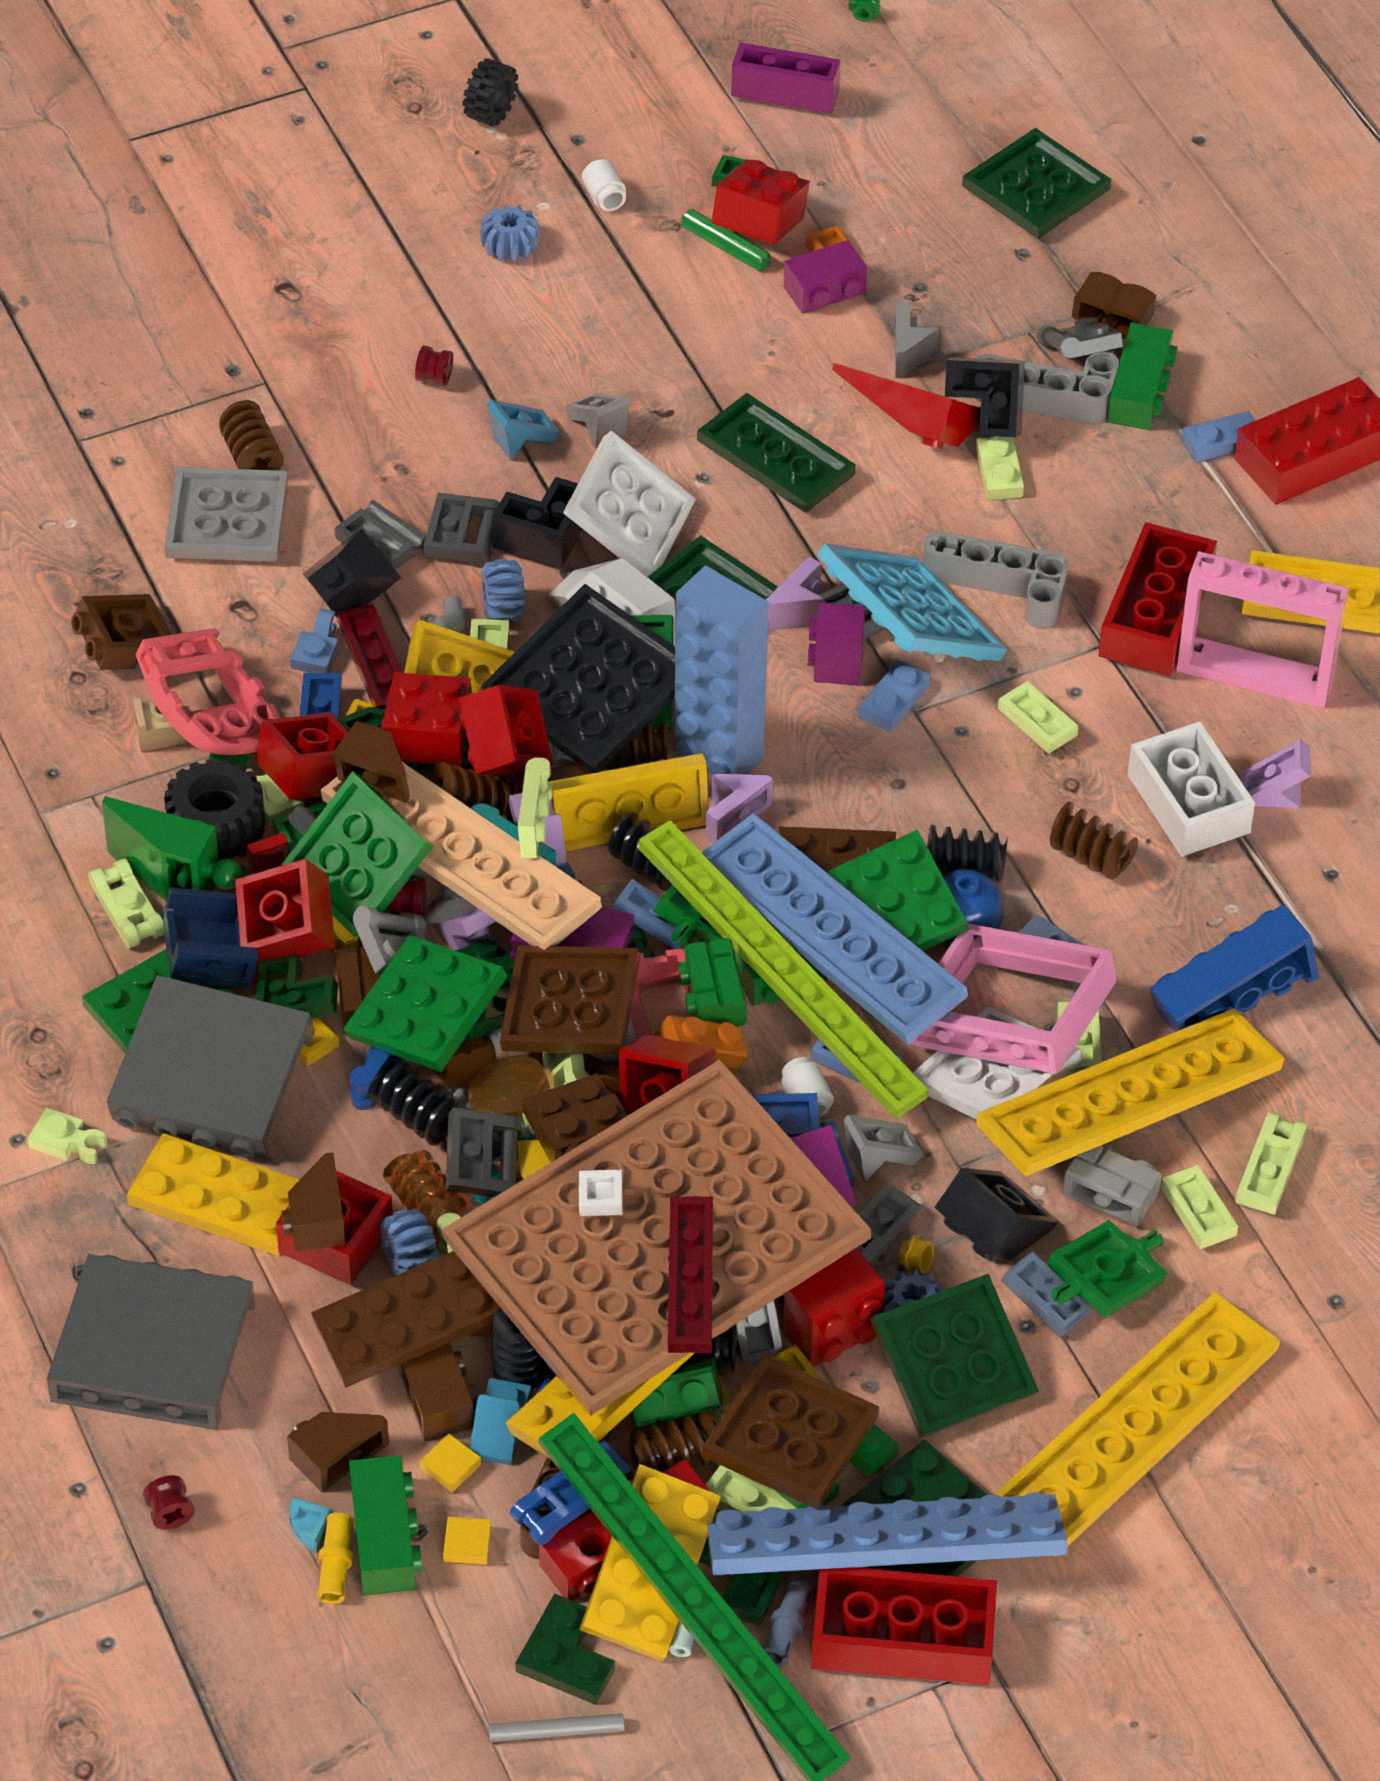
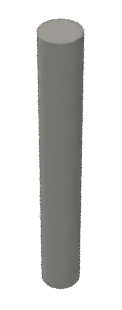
(556, 1727)

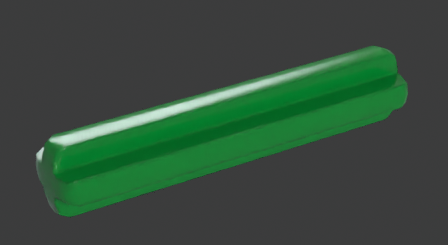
(726, 240)

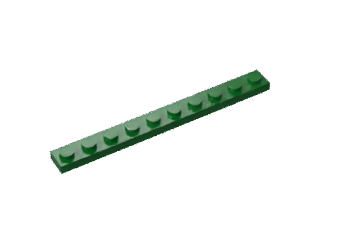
(694, 1600)

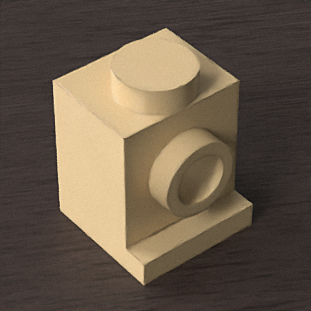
(153, 728)

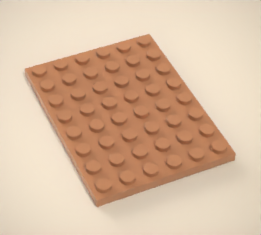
(598, 1286)

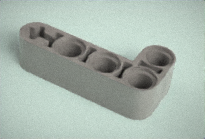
(1069, 392)
(1002, 570)

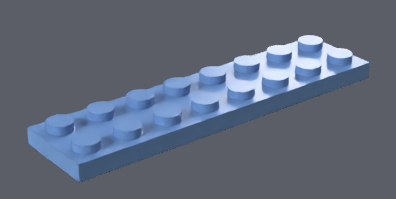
(836, 930)
(886, 1534)

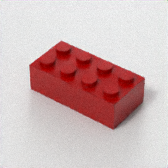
(1312, 441)
(1150, 600)
(904, 1624)

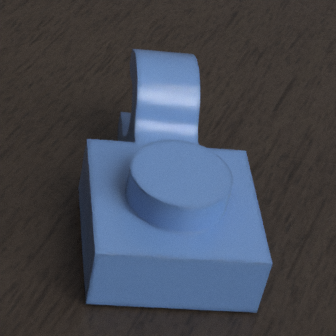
(317, 650)

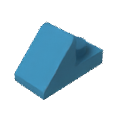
(517, 423)
(490, 1433)

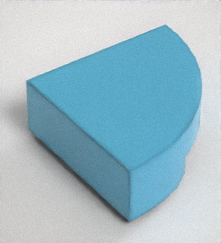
(308, 1522)

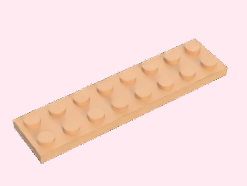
(487, 866)

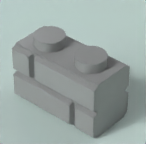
(1113, 1184)

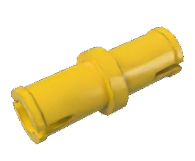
(335, 1558)

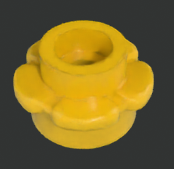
(916, 1254)

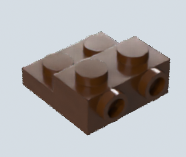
(116, 626)
(571, 1114)

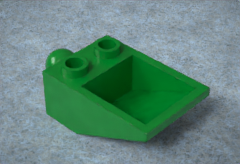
(166, 849)

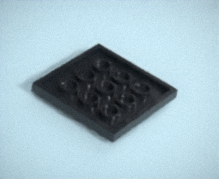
(594, 677)

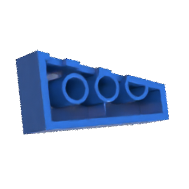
(1238, 971)

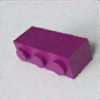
(785, 77)

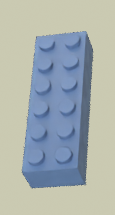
(720, 673)

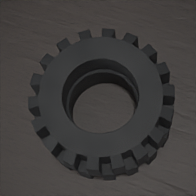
(220, 788)

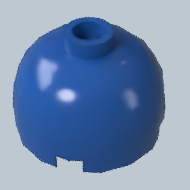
(977, 898)

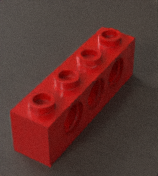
(565, 1554)

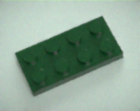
(776, 452)

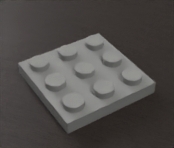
(226, 514)

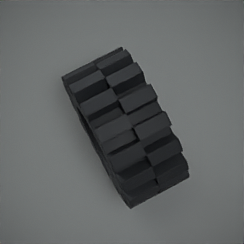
(490, 92)

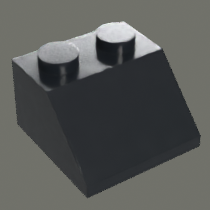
(993, 1214)

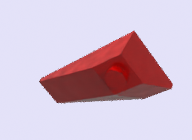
(917, 410)

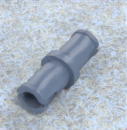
(788, 1621)

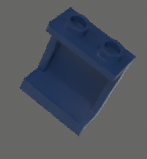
(205, 939)

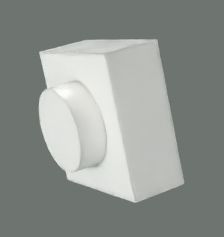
(600, 1193)

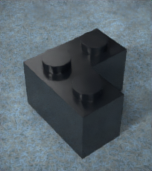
(997, 385)
(537, 527)

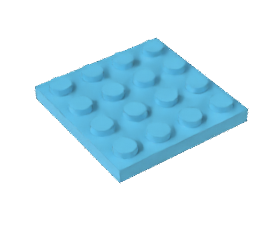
(911, 603)

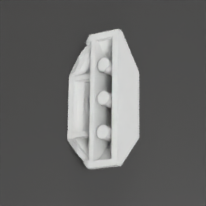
(622, 586)

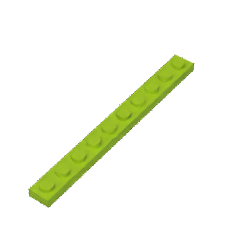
(784, 970)

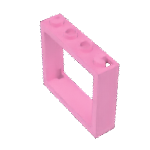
(1250, 668)
(1029, 954)

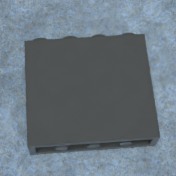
(208, 1066)
(149, 1341)

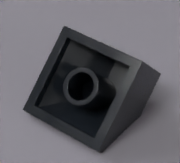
(352, 574)

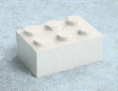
(1191, 789)

